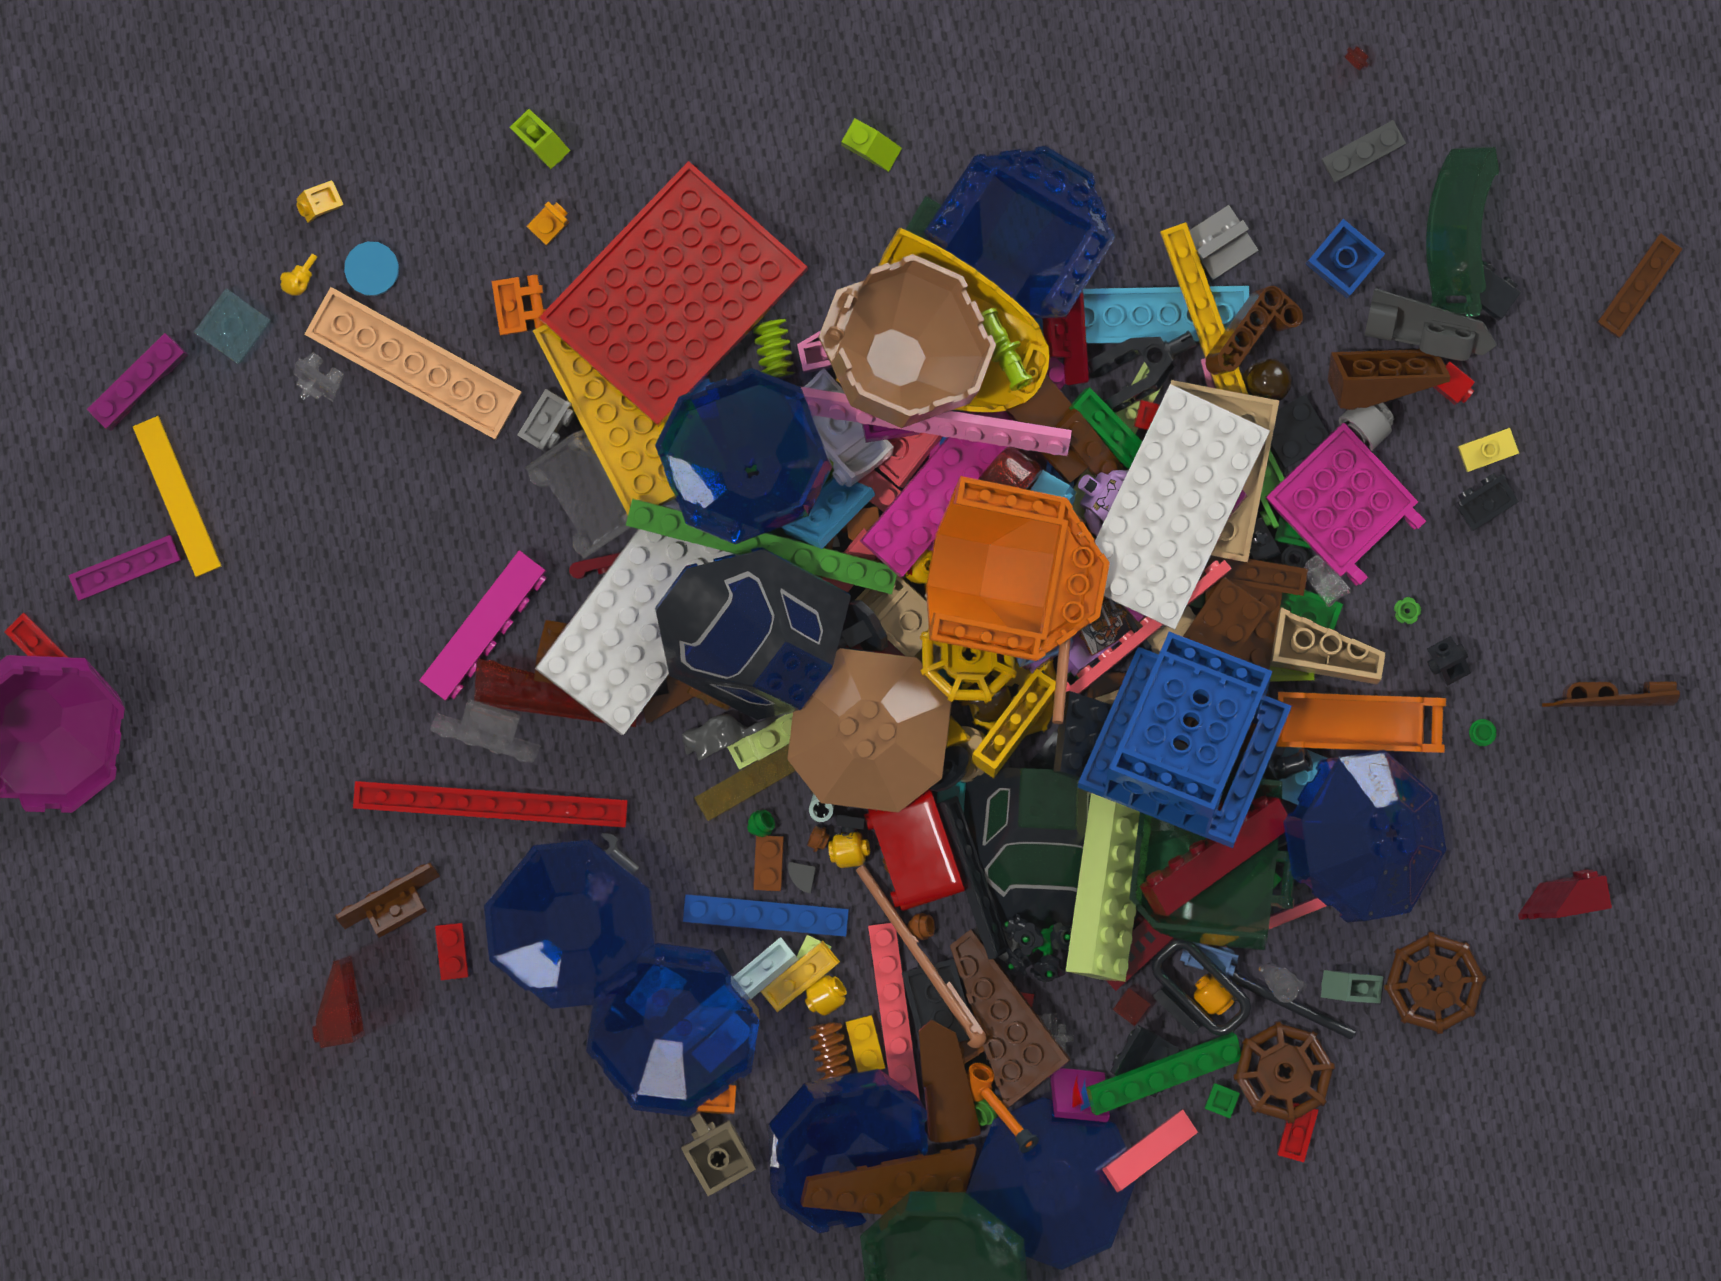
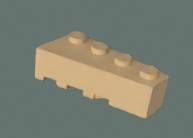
(1322, 651)

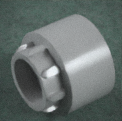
(1369, 423)

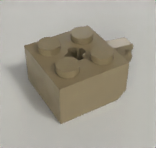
(701, 1152)

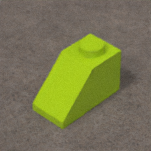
(540, 138)
(871, 145)

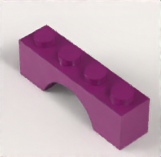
(136, 380)

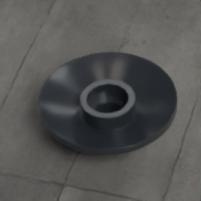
(955, 767)

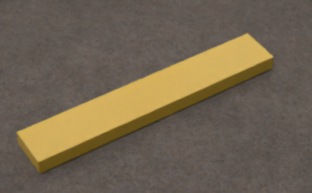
(177, 496)

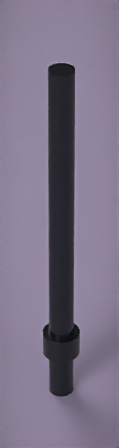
(1293, 1006)

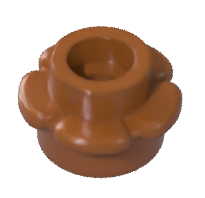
(818, 838)

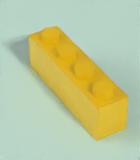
(1014, 723)

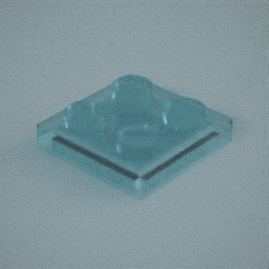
(232, 326)

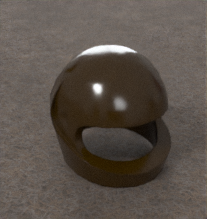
(1268, 379)
(994, 709)

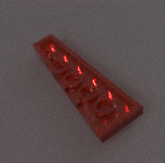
(517, 690)

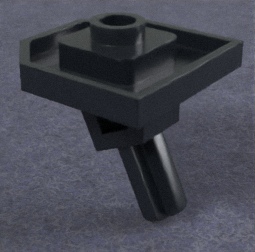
(862, 628)

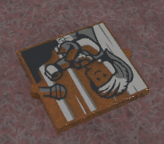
(1106, 629)

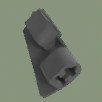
(1430, 327)

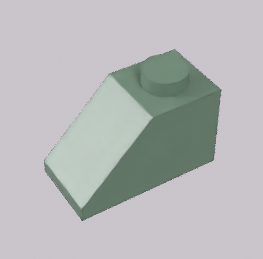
(1351, 986)

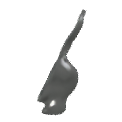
(719, 733)

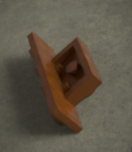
(392, 904)

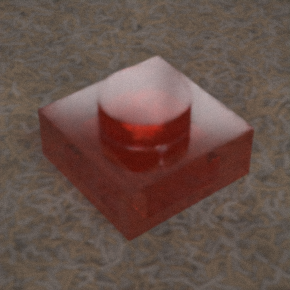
(1131, 1006)

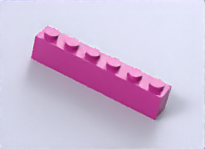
(483, 626)

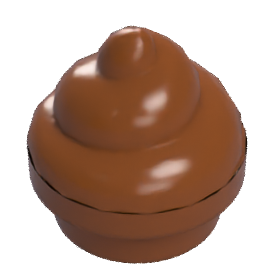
(922, 926)

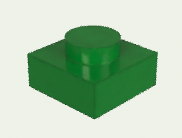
(1221, 1100)

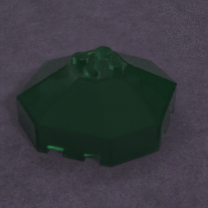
(941, 1240)

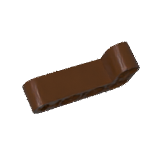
(1263, 315)

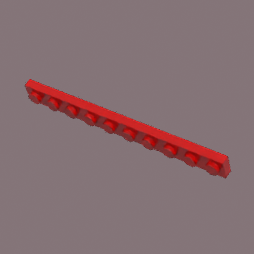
(490, 804)

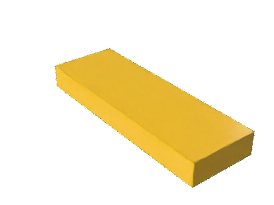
(800, 976)

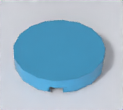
(371, 268)

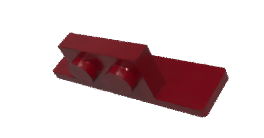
(1068, 340)

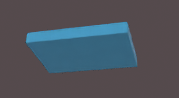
(830, 513)

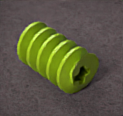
(773, 348)

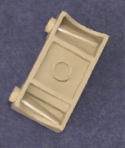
(902, 617)

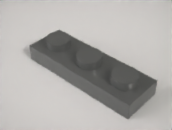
(1363, 151)

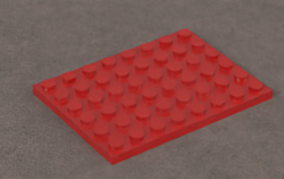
(673, 293)

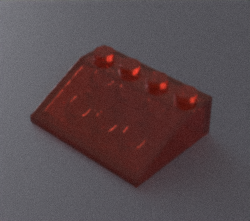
(339, 1014)

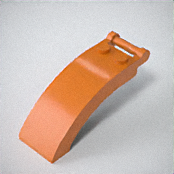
(1360, 722)

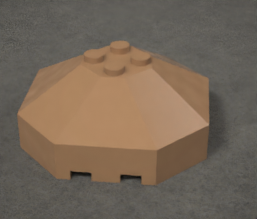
(907, 342)
(871, 732)

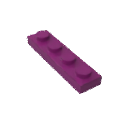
(124, 568)

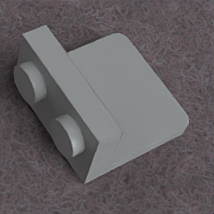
(546, 420)

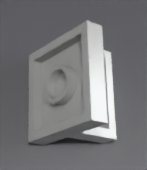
(1222, 242)

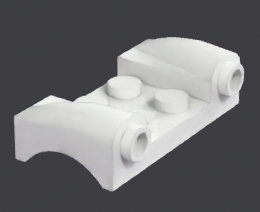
(846, 440)

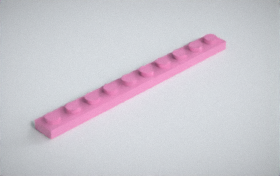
(951, 424)

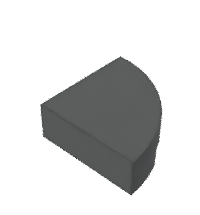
(802, 876)

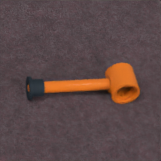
(980, 1081)

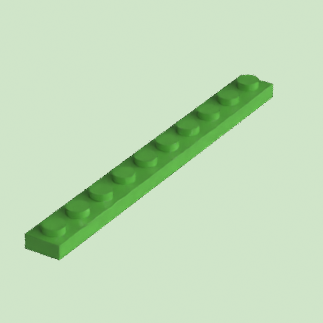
(817, 561)

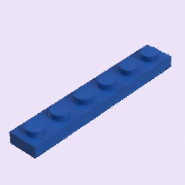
(765, 915)

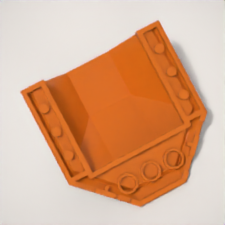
(1012, 571)

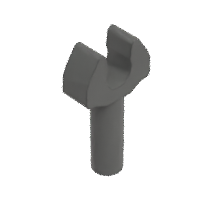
(617, 854)

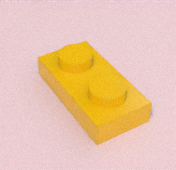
(865, 1044)

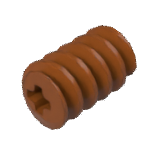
(830, 1050)

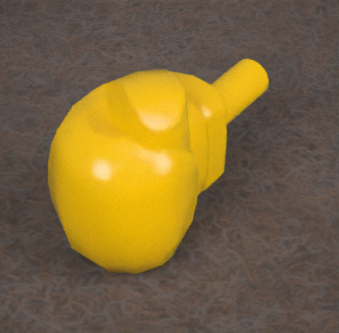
(296, 282)

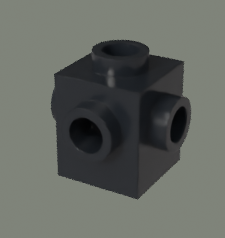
(1448, 655)

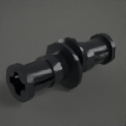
(1288, 766)

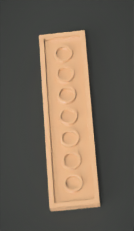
(413, 363)

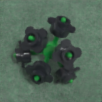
(1030, 940)

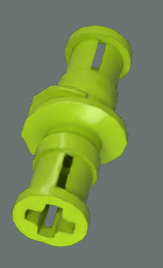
(1005, 351)

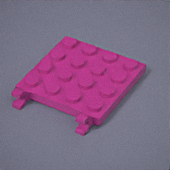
(1343, 501)

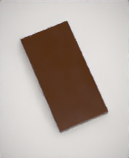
(1048, 409)

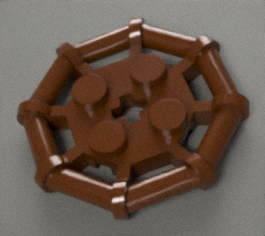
(1448, 974)
(1278, 1086)

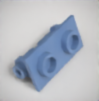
(1221, 957)

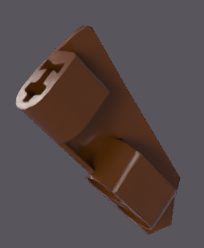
(1654, 694)
(946, 1085)

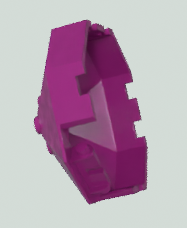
(56, 732)

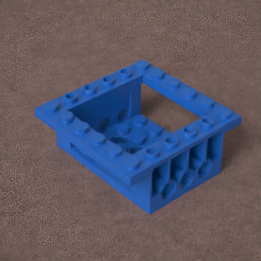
(1136, 752)

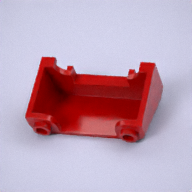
(916, 853)

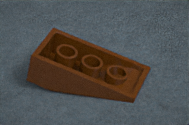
(1375, 377)

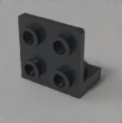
(1141, 1049)

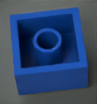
(1345, 258)

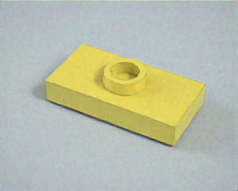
(1488, 450)

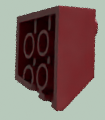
(1568, 896)

